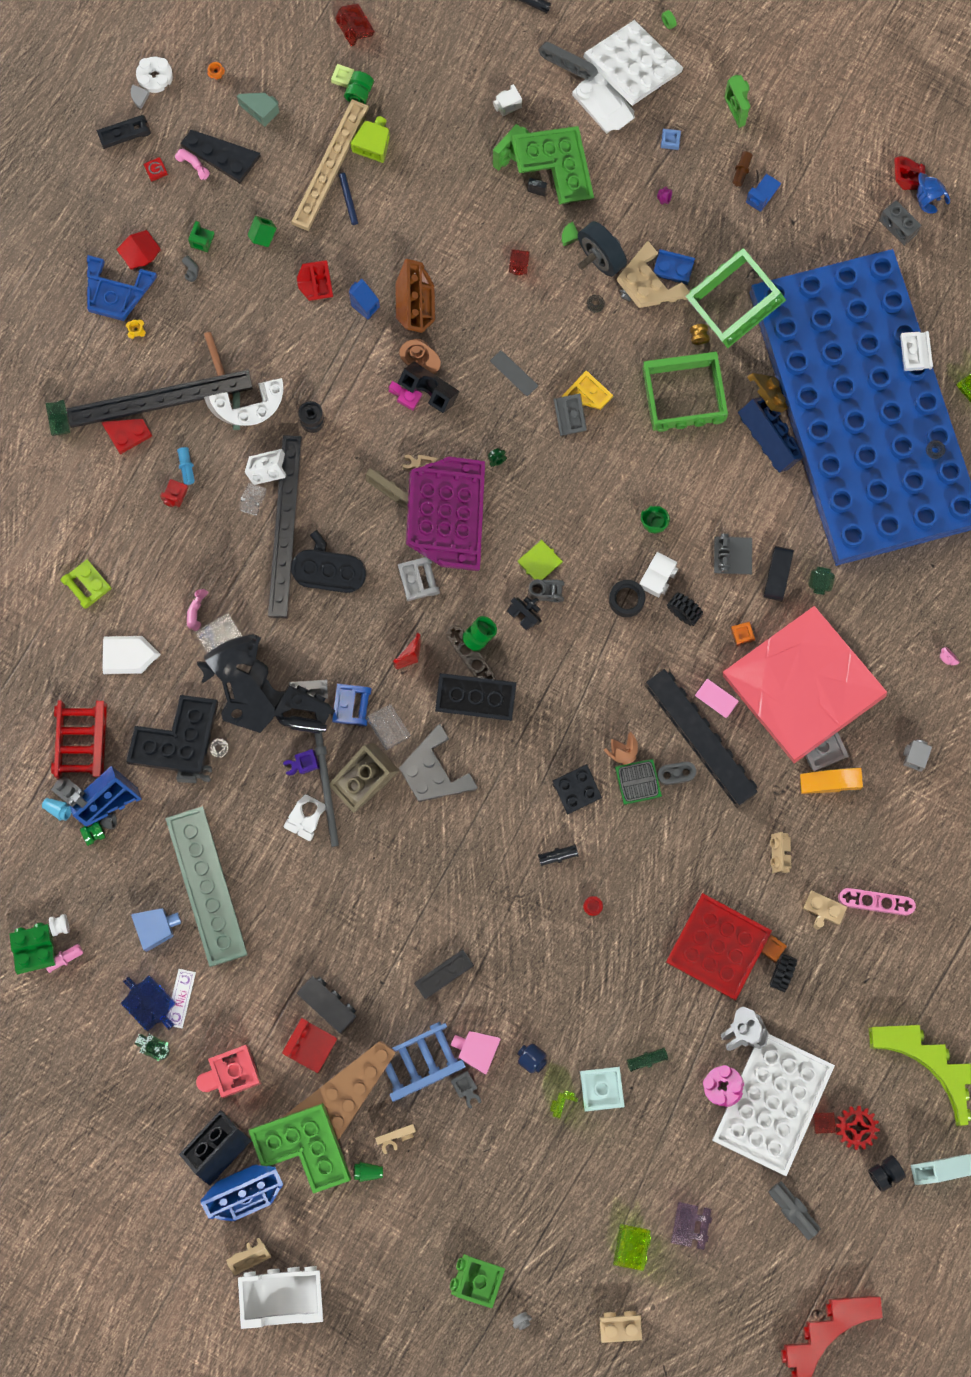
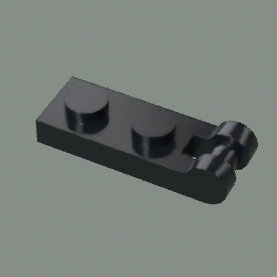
(123, 131)

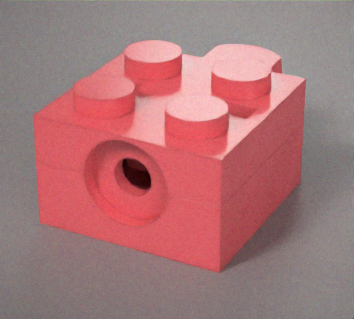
(230, 1074)

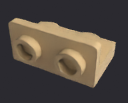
(621, 1327)

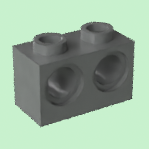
(900, 222)

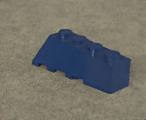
(771, 434)

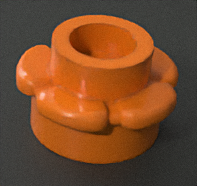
(213, 67)

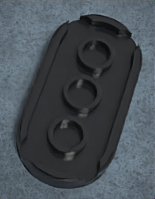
(328, 571)

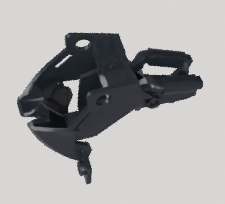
(254, 693)

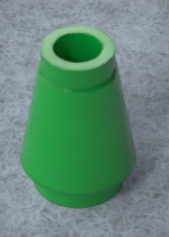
(367, 1172)

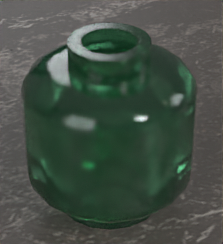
(821, 580)

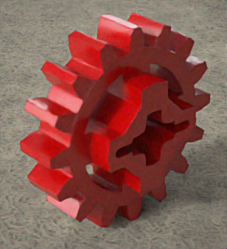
(857, 1137)

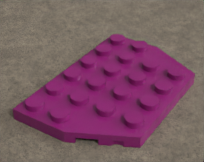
(447, 512)

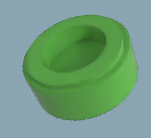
(668, 19)

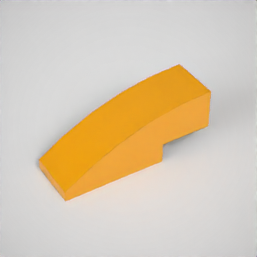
(831, 781)

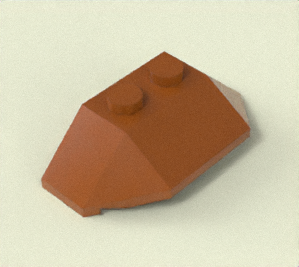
(414, 297)

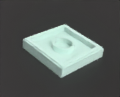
(602, 1089)

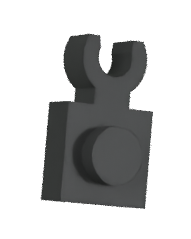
(186, 777)
(465, 1086)

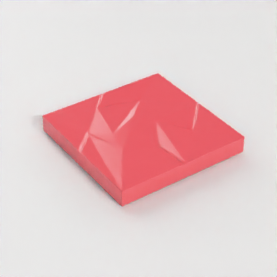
(804, 684)

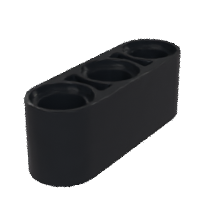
(778, 573)

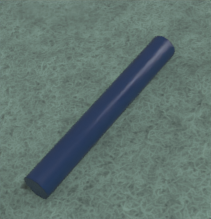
(348, 198)

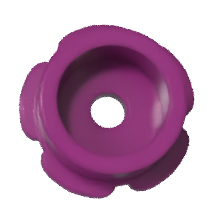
(664, 195)

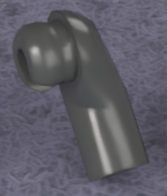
(193, 269)

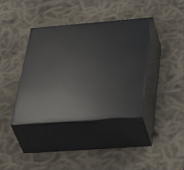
(537, 187)

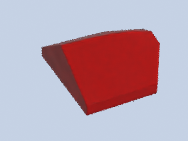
(907, 173)
(138, 249)
(315, 280)
(410, 654)

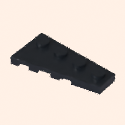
(222, 155)

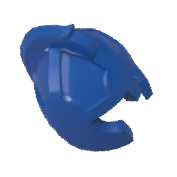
(928, 190)

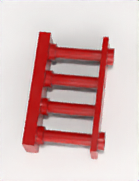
(97, 731)

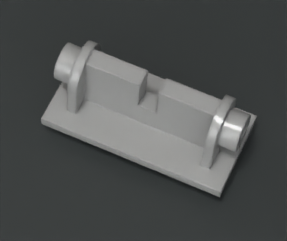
(317, 686)

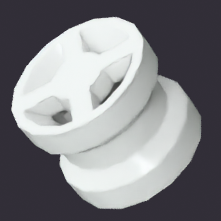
(59, 925)

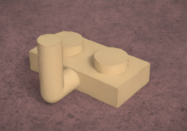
(824, 909)

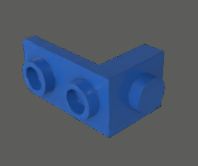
(763, 192)

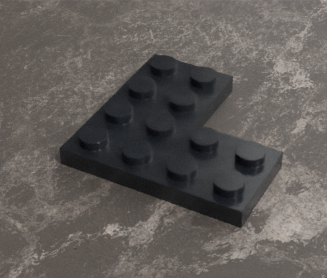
(184, 746)

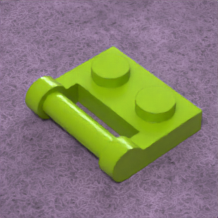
(91, 580)

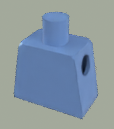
(154, 927)

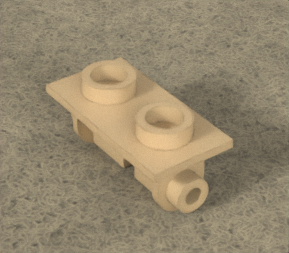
(780, 844)

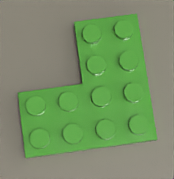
(562, 153)
(306, 1136)

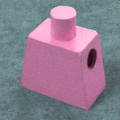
(477, 1050)

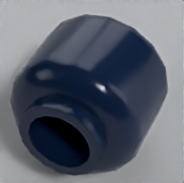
(532, 1058)

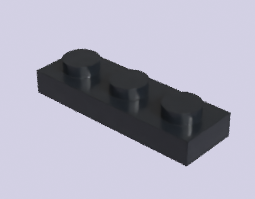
(444, 974)

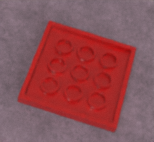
(718, 946)

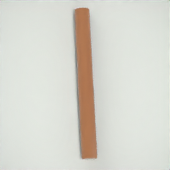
(215, 357)

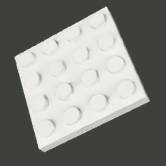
(633, 62)

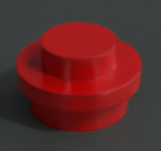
(593, 906)

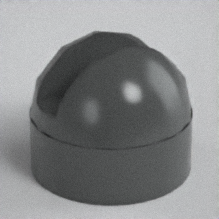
(109, 822)

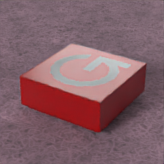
(155, 169)

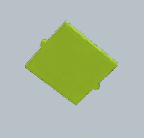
(540, 561)

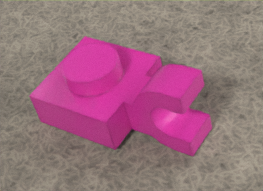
(405, 397)

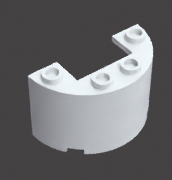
(271, 395)
(280, 1297)

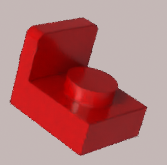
(174, 493)

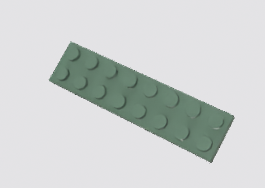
(206, 886)

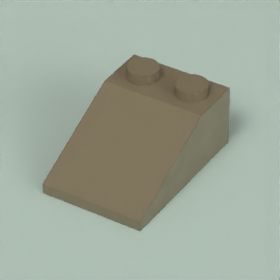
(363, 776)

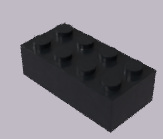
(475, 696)

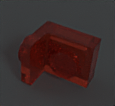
(519, 262)

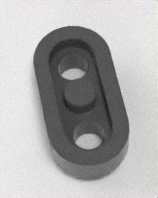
(676, 775)

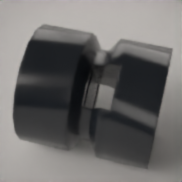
(311, 416)
(887, 1173)

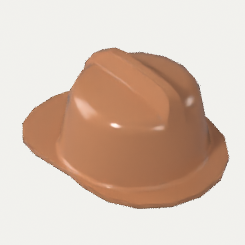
(421, 353)

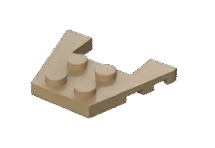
(644, 285)

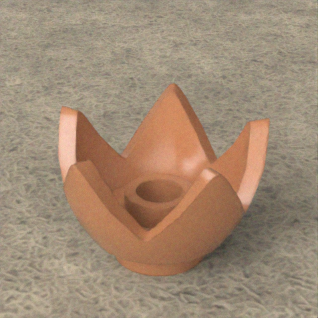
(623, 753)

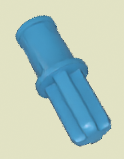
(186, 465)

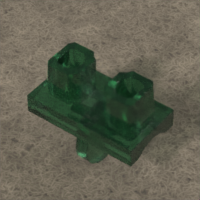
(58, 418)
(153, 1047)

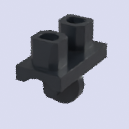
(519, 606)

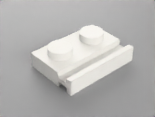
(916, 351)

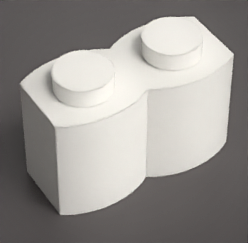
(658, 574)

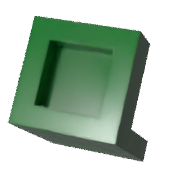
(261, 231)
(200, 238)

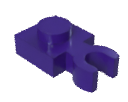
(304, 762)

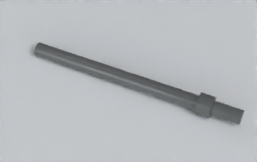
(321, 751)

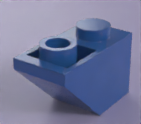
(363, 299)

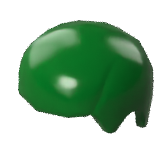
(655, 519)

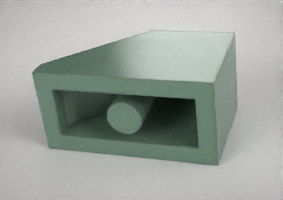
(259, 106)

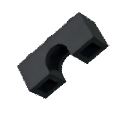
(420, 379)

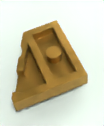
(770, 391)

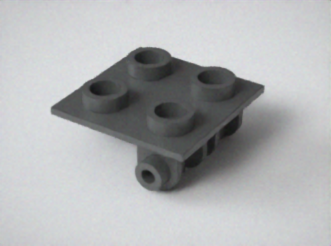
(732, 555)

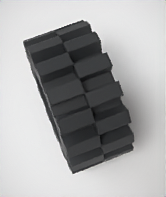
(685, 609)
(783, 972)

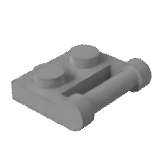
(412, 581)

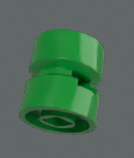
(359, 87)
(479, 633)

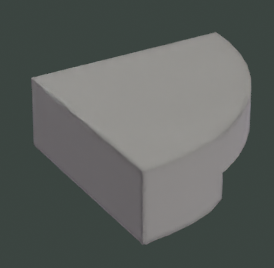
(139, 96)

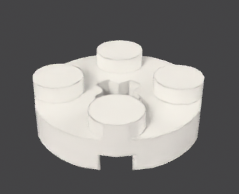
(150, 65)

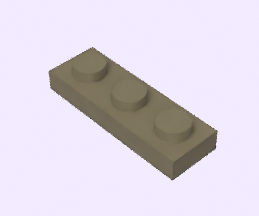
(390, 488)

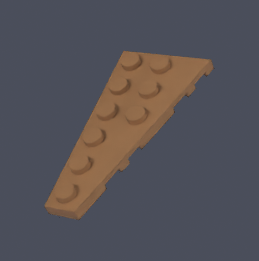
(350, 1087)

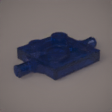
(148, 1003)

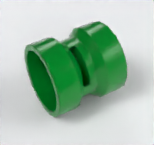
(97, 831)

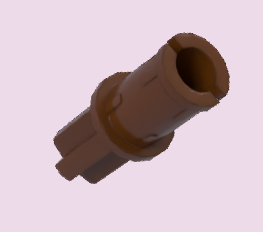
(742, 169)

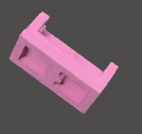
(716, 698)

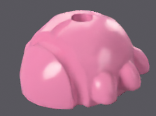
(948, 657)

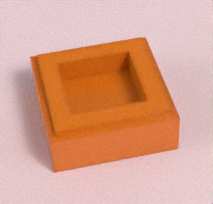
(742, 633)
(773, 948)

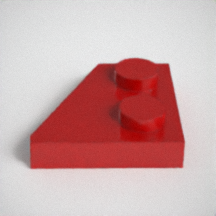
(127, 433)

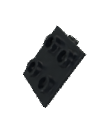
(576, 789)

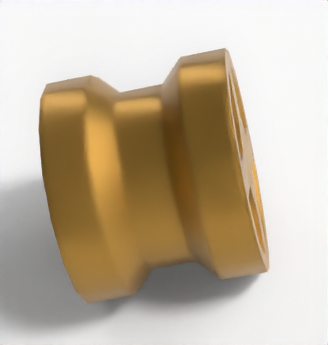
(699, 334)

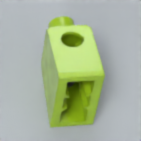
(372, 140)

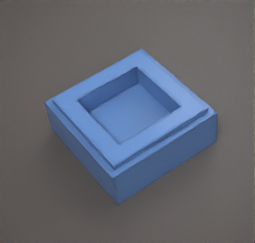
(670, 139)

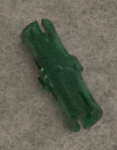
(647, 1059)

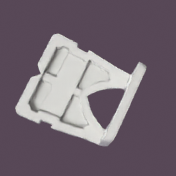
(304, 825)

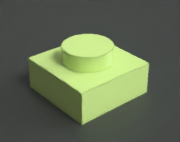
(342, 75)

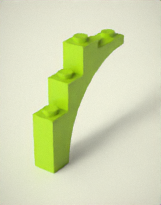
(934, 1058)

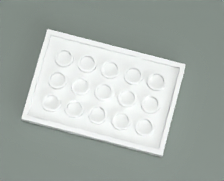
(776, 1104)

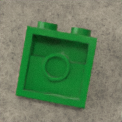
(32, 948)

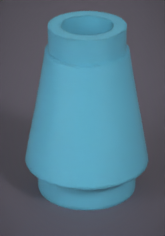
(58, 809)

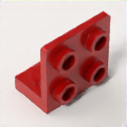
(309, 1045)

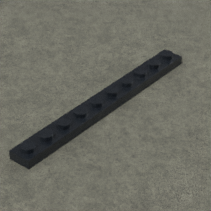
(158, 398)
(285, 528)

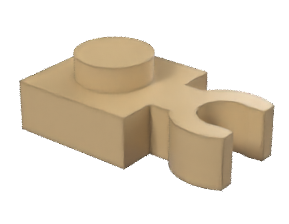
(420, 462)

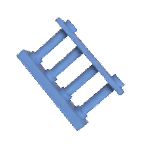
(435, 1073)

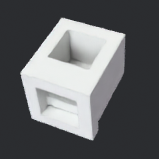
(508, 101)

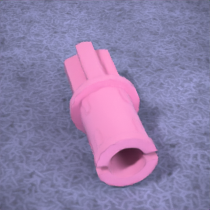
(66, 956)

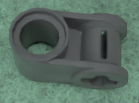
(548, 590)

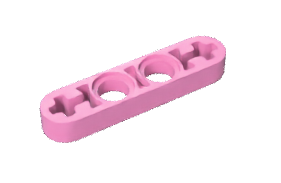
(876, 901)

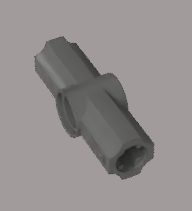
(794, 1210)

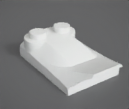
(604, 103)

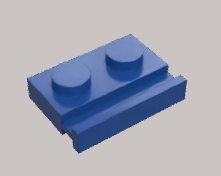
(673, 266)

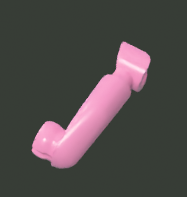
(184, 154)
(192, 622)

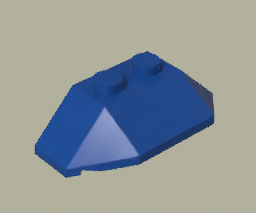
(242, 1193)

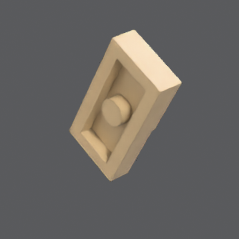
(403, 1133)
(242, 1261)

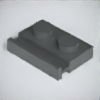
(570, 414)

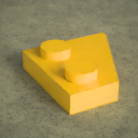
(591, 391)

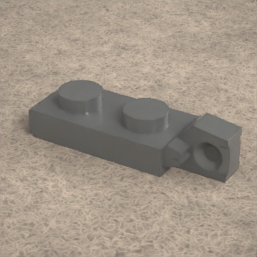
(69, 792)

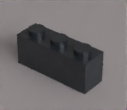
(327, 1004)

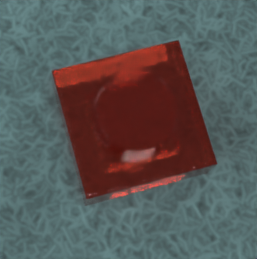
(824, 1123)

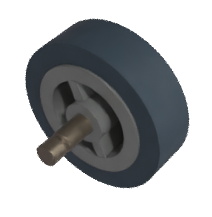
(601, 249)

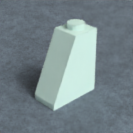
(941, 1169)

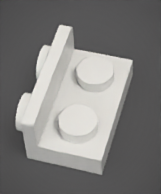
(265, 467)

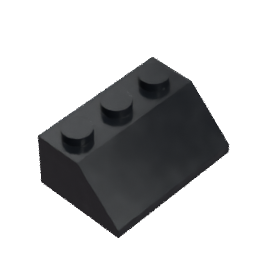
(215, 1147)

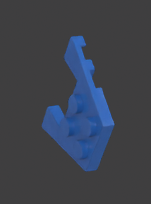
(112, 297)

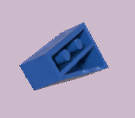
(105, 795)

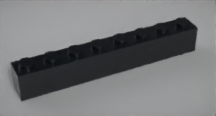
(700, 738)

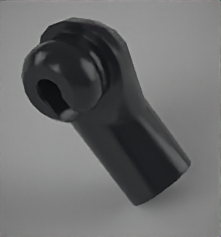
(320, 543)

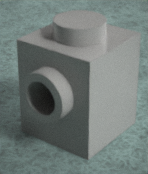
(917, 755)

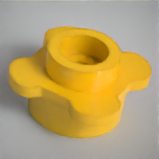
(131, 325)

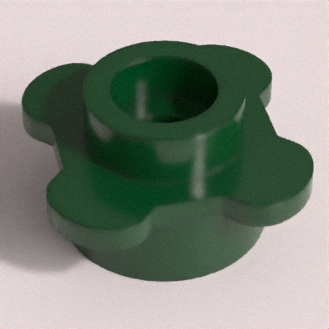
(497, 457)

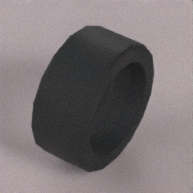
(627, 584)

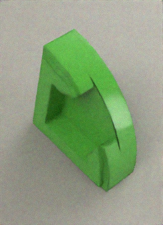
(569, 234)

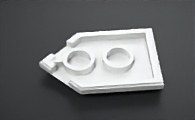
(127, 654)

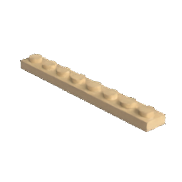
(330, 165)

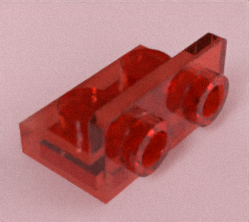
(353, 23)

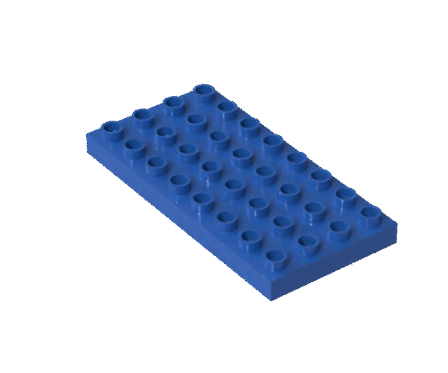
(859, 411)

